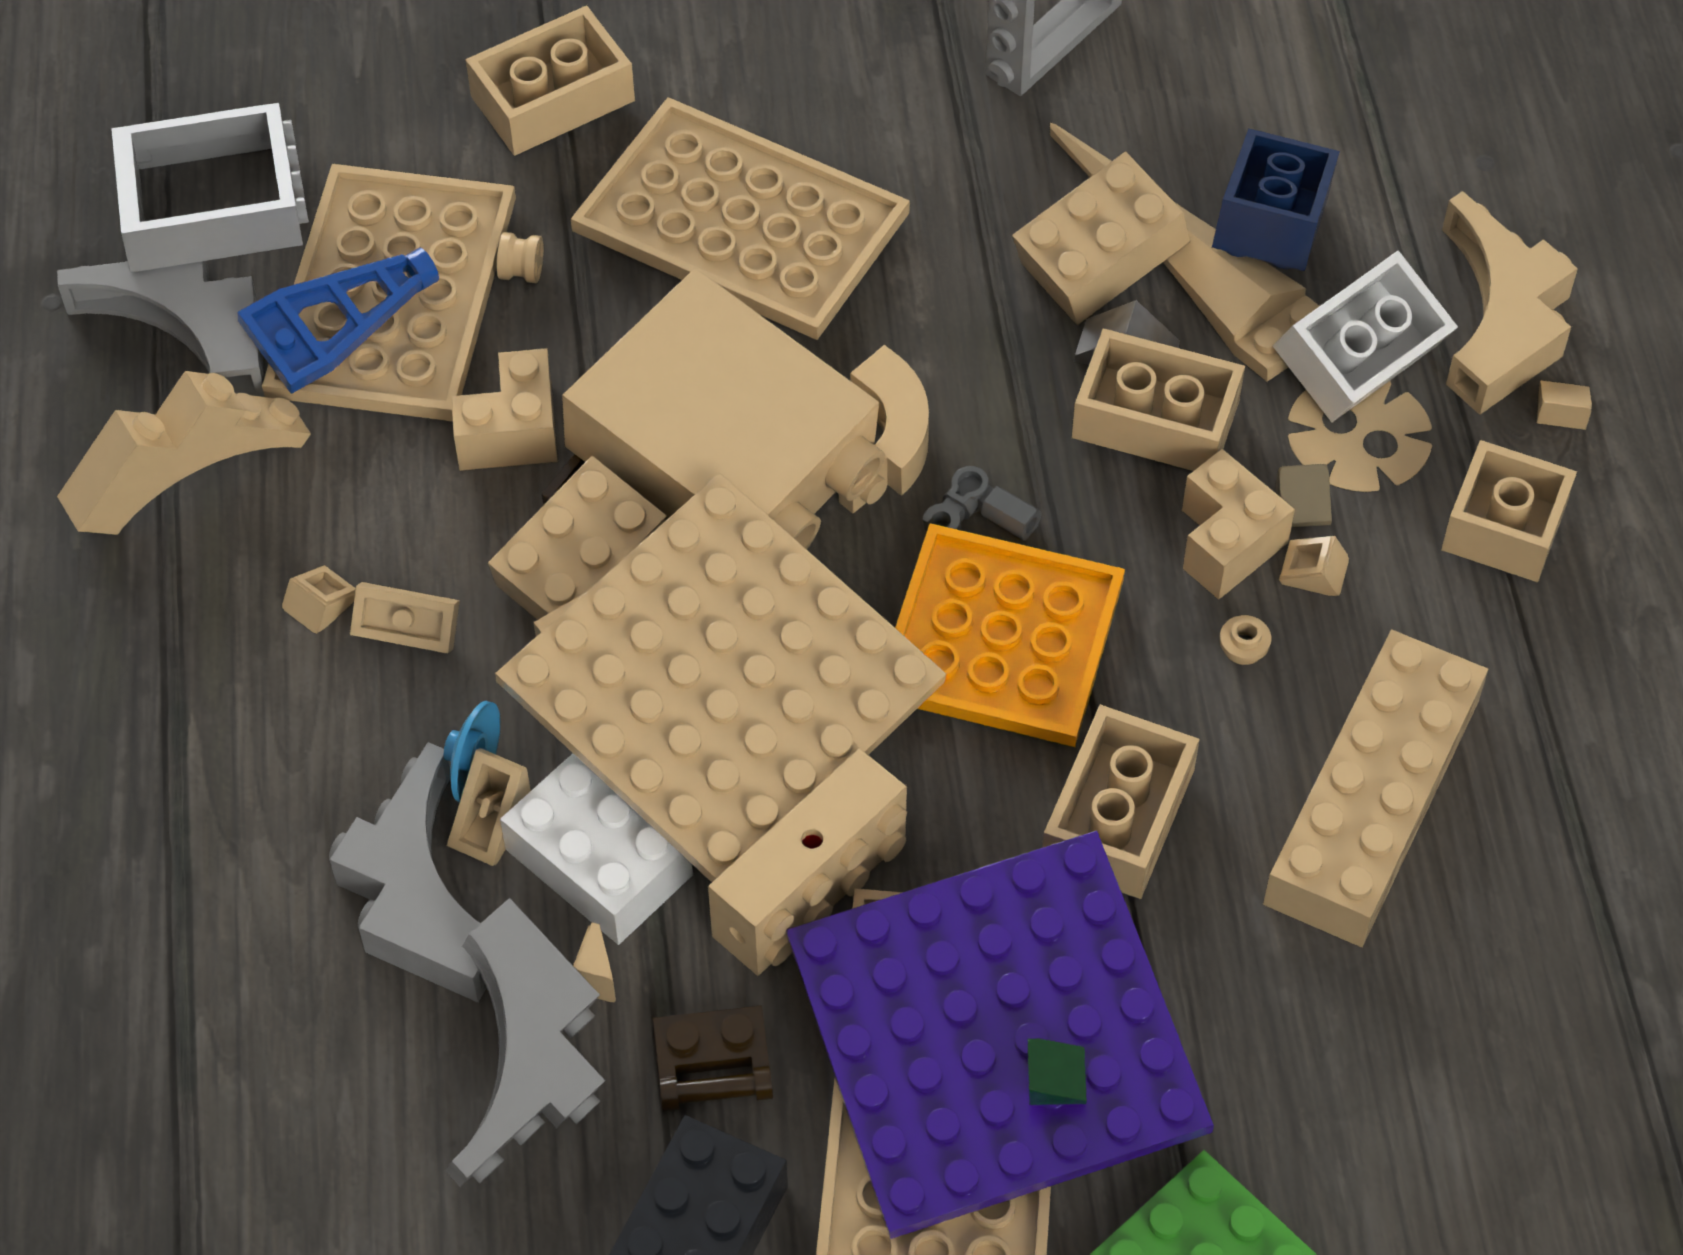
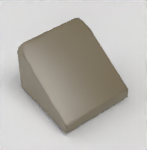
(1307, 491)

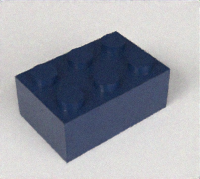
(1275, 200)

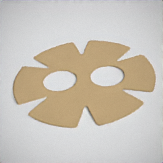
(1353, 465)

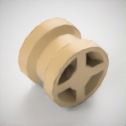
(520, 257)

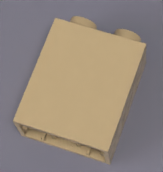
(727, 393)

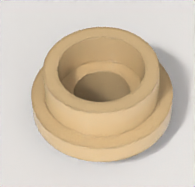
(1241, 650)

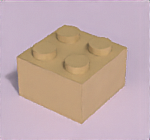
(1508, 510)

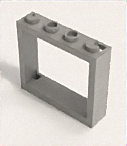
(1025, 52)
(214, 232)

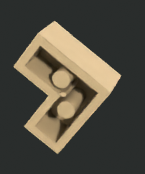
(509, 424)
(1238, 523)

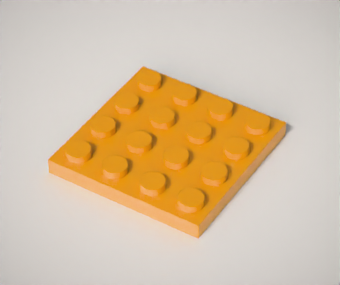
(1010, 631)

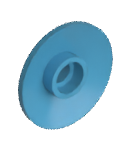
(478, 731)

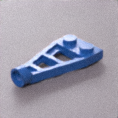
(291, 347)

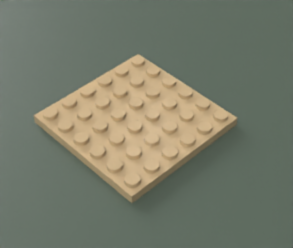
(719, 676)

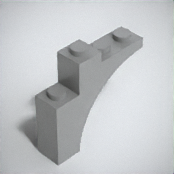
(179, 303)
(409, 910)
(538, 1069)

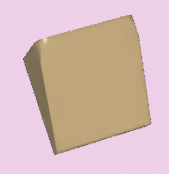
(1564, 405)
(1315, 565)
(317, 598)
(594, 963)

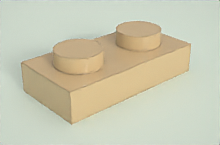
(404, 617)

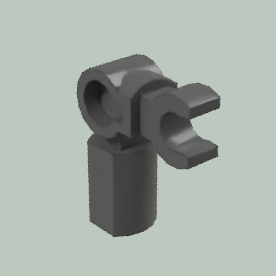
(972, 494)

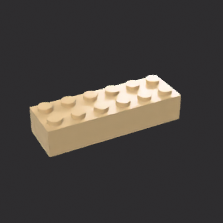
(1375, 788)

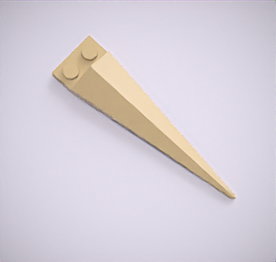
(1239, 296)

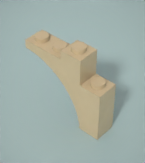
(1518, 294)
(149, 452)

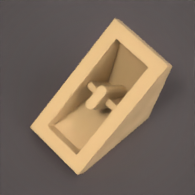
(488, 794)

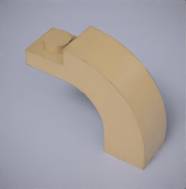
(905, 423)

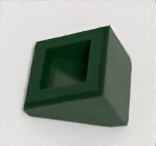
(1056, 1073)

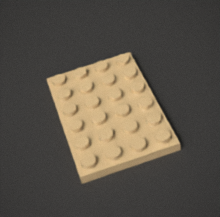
(744, 213)
(428, 344)

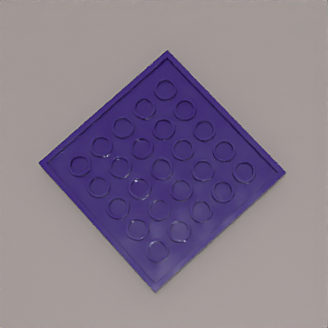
(933, 1020)

